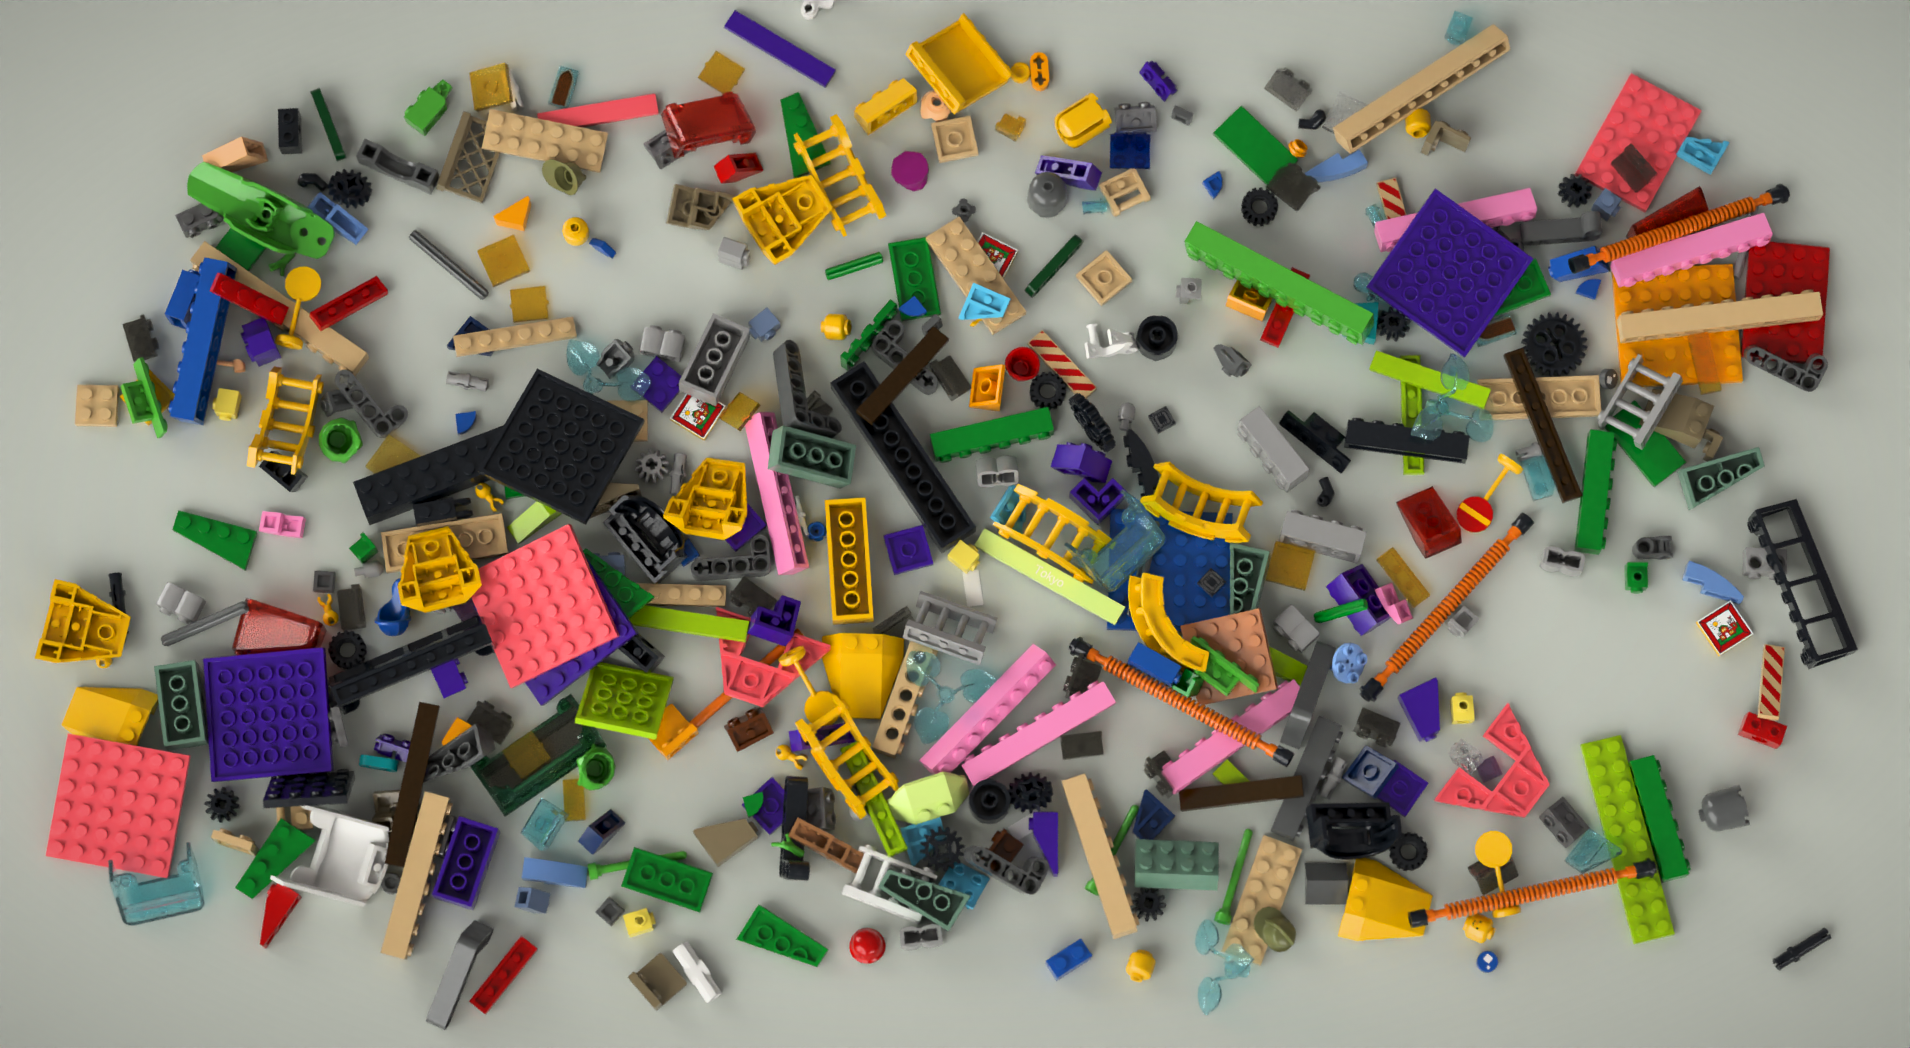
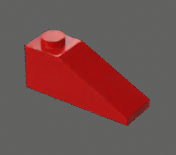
(278, 907)

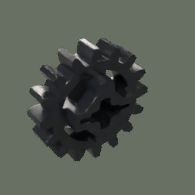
(349, 188)
(1030, 792)
(948, 840)

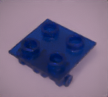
(1129, 151)

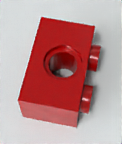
(1762, 730)

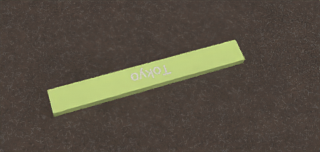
(1049, 576)

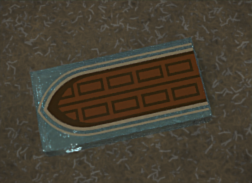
(563, 87)
(1497, 330)

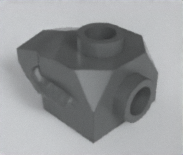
(616, 357)
(1232, 361)

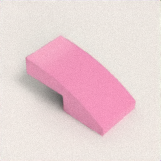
(282, 524)
(1397, 610)

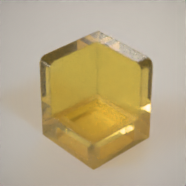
(1010, 126)

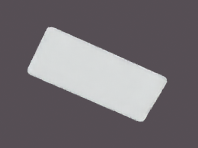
(973, 588)
(1021, 828)

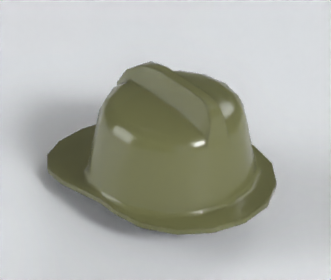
(563, 176)
(1274, 929)

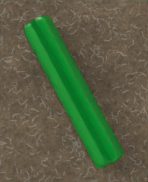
(854, 265)
(1341, 611)

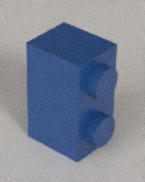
(1068, 959)

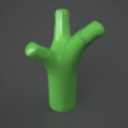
(281, 263)
(790, 846)

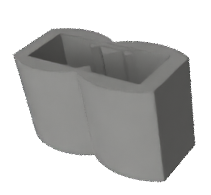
(734, 253)
(662, 343)
(997, 471)
(1568, 563)
(181, 603)
(1295, 629)
(927, 936)

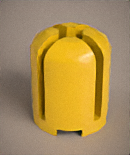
(1082, 121)

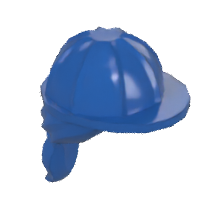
(393, 616)

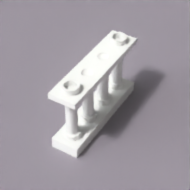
(873, 897)

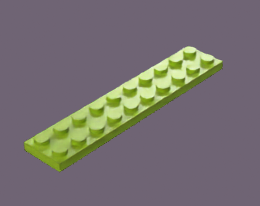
(1625, 828)

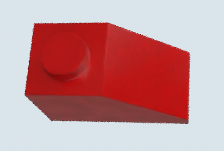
(737, 167)

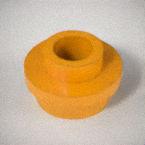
(1298, 148)

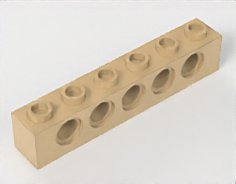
(882, 743)

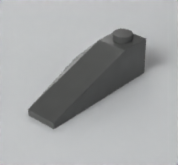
(460, 752)

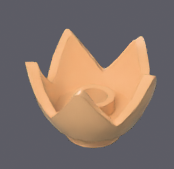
(929, 110)

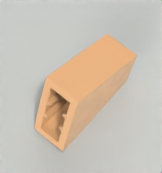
(237, 155)

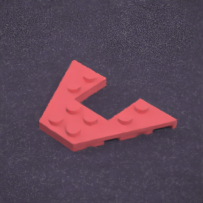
(757, 681)
(1517, 789)

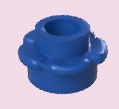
(816, 526)

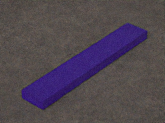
(780, 48)

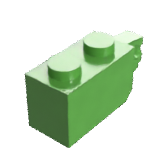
(428, 107)

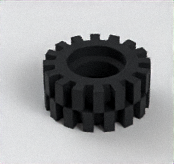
(1265, 196)
(1053, 380)
(338, 641)
(1409, 864)

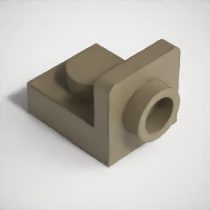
(1711, 447)

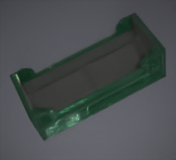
(564, 744)

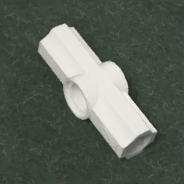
(697, 972)

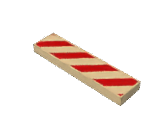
(1391, 198)
(1061, 364)
(1771, 682)

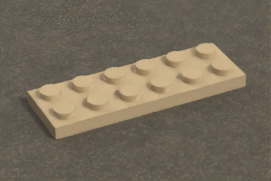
(544, 140)
(970, 265)
(1563, 397)
(478, 536)
(1264, 888)

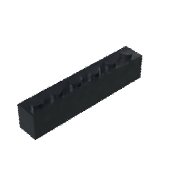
(1398, 441)

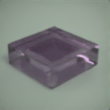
(465, 610)
(1489, 769)

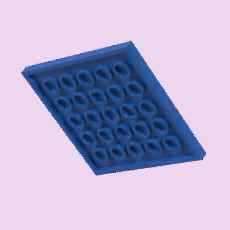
(1182, 564)

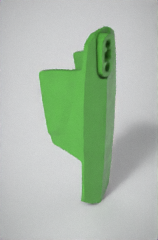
(260, 212)

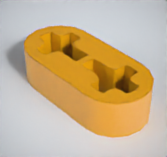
(1034, 71)

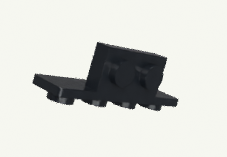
(1318, 437)

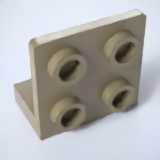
(1443, 132)
(658, 981)

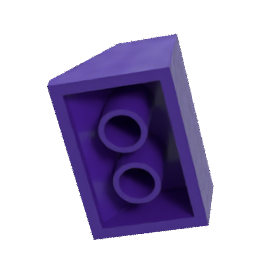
(1357, 585)

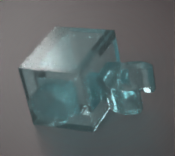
(1458, 28)

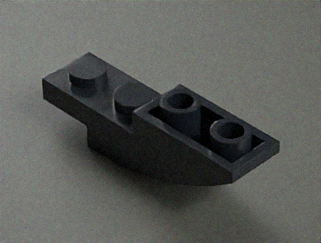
(1141, 461)

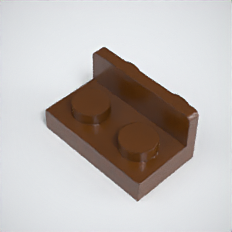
(748, 728)
(1004, 846)

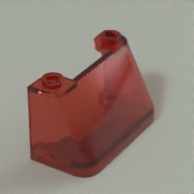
(707, 123)
(275, 630)

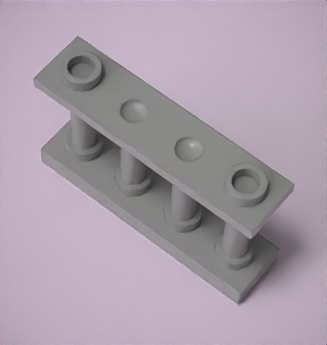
(1650, 418)
(946, 642)

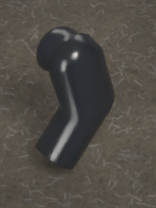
(1314, 122)
(312, 178)
(1327, 494)

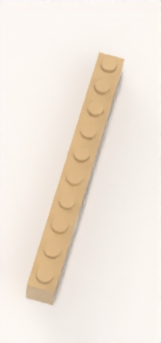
(1421, 88)
(1719, 317)
(327, 342)

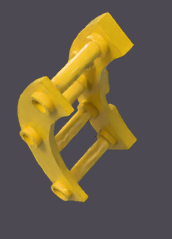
(853, 169)
(267, 422)
(1064, 517)
(1193, 524)
(1154, 626)
(831, 766)

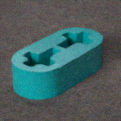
(378, 763)

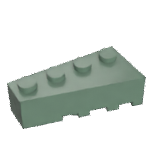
(1712, 477)
(1247, 577)
(927, 898)

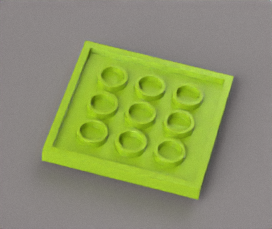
(624, 700)

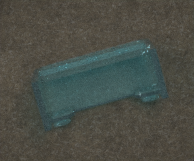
(1125, 551)
(158, 897)

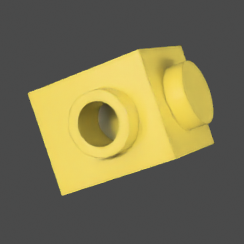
(227, 404)
(964, 556)
(1462, 708)
(639, 922)

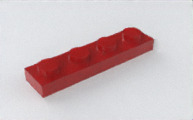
(249, 299)
(348, 303)
(1279, 320)
(503, 975)

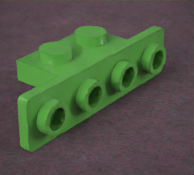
(142, 400)
(1221, 672)

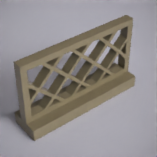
(454, 157)

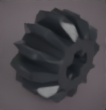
(1579, 185)
(1395, 331)
(229, 808)
(1155, 908)

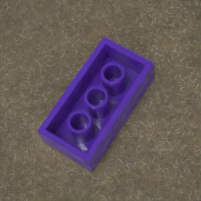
(466, 863)

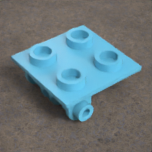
(965, 880)

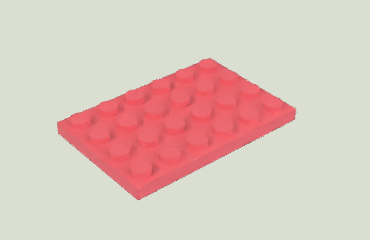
(1650, 122)

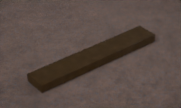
(902, 375)
(1241, 793)

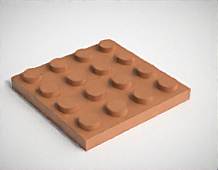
(1242, 641)

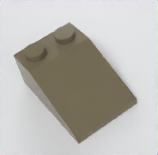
(1683, 419)
(613, 494)

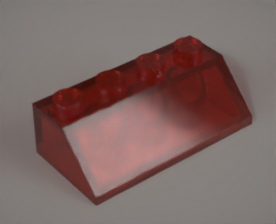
(1683, 207)

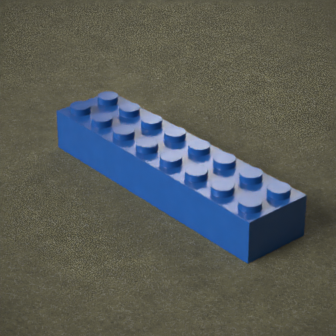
(202, 345)

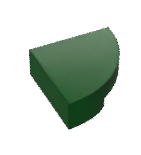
(753, 803)

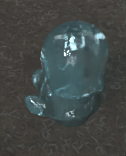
(1360, 282)

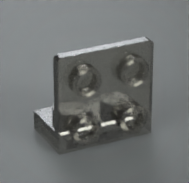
(1292, 185)
(1083, 675)
(1376, 727)
(1153, 770)

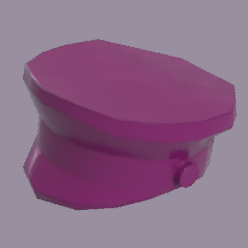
(910, 170)

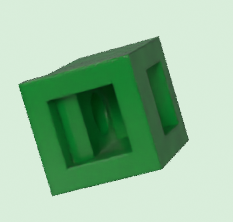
(1631, 583)

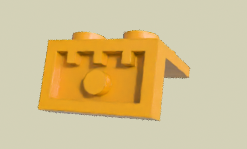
(673, 732)

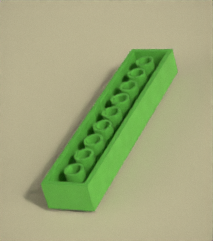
(1279, 283)

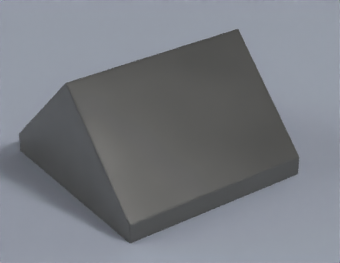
(1326, 883)

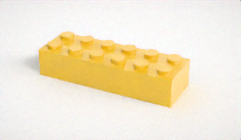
(849, 561)

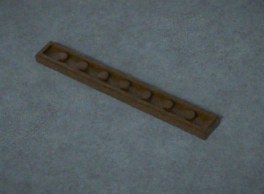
(1542, 425)
(412, 784)

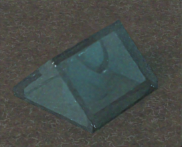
(544, 824)

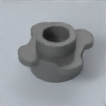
(964, 205)

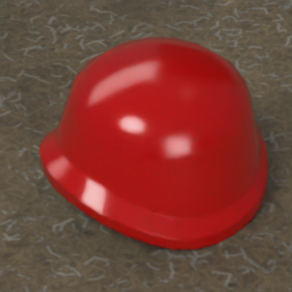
(1022, 364)
(867, 946)

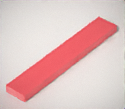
(604, 112)

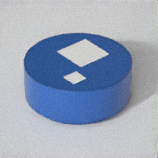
(1487, 962)

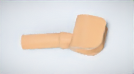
(237, 364)

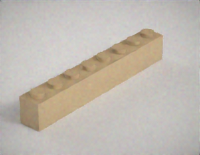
(1099, 856)
(415, 875)

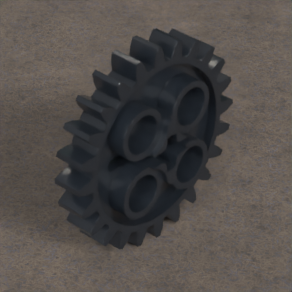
(1537, 350)
(1099, 431)

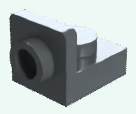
(334, 402)

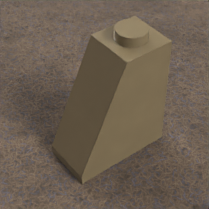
(726, 839)

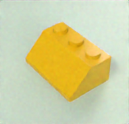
(885, 105)

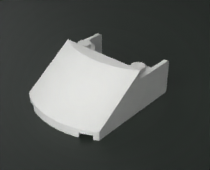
(346, 859)

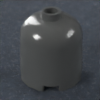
(1047, 194)
(1724, 809)

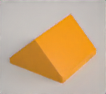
(1248, 301)
(987, 387)

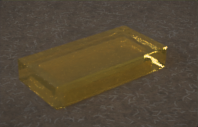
(574, 800)

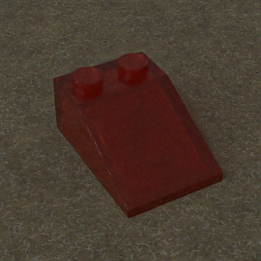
(1429, 522)

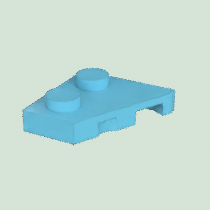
(1702, 153)
(984, 304)
(1006, 507)
(914, 835)

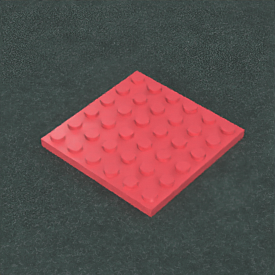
(542, 606)
(118, 805)

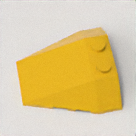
(782, 215)
(711, 501)
(436, 572)
(81, 627)
(863, 670)
(110, 713)
(1380, 904)

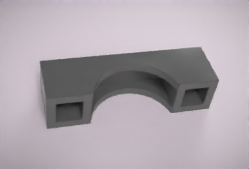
(410, 173)

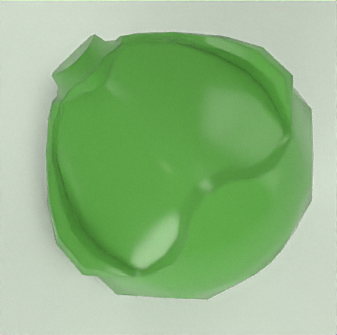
(332, 439)
(595, 768)

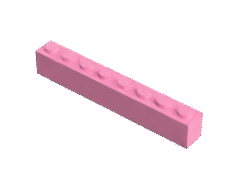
(1492, 211)
(1691, 250)
(776, 498)
(988, 711)
(1039, 733)
(1220, 746)

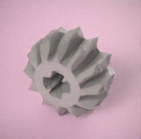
(660, 466)

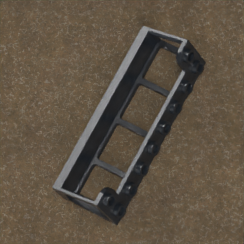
(1809, 655)
(410, 661)

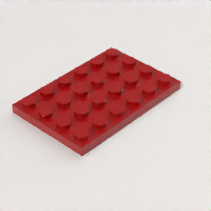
(1780, 270)

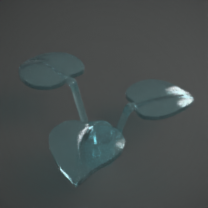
(584, 356)
(1428, 423)
(923, 668)
(1236, 965)

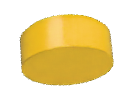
(1021, 72)

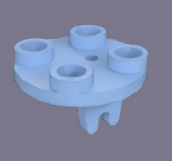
(1348, 663)

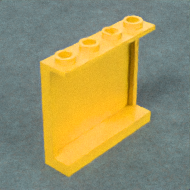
(959, 64)

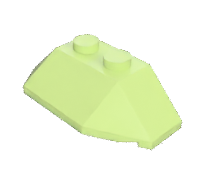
(928, 798)

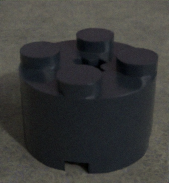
(1157, 326)
(995, 791)

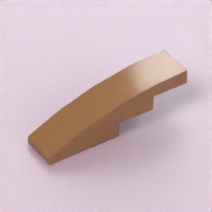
(826, 845)

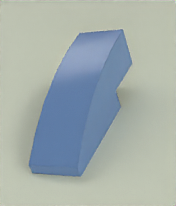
(1338, 168)
(340, 219)
(1711, 582)
(554, 873)

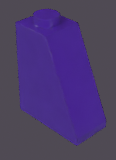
(1422, 709)

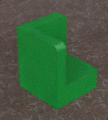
(364, 548)
(1189, 683)

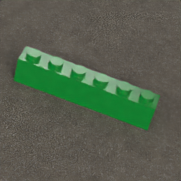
(992, 434)
(1595, 489)
(1658, 819)

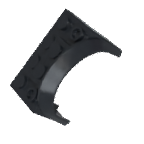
(662, 533)
(1352, 843)

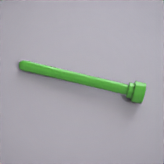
(596, 870)
(1091, 886)
(1224, 914)

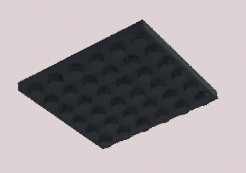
(561, 446)

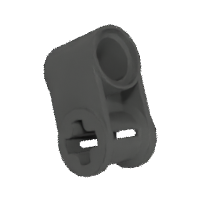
(1657, 548)

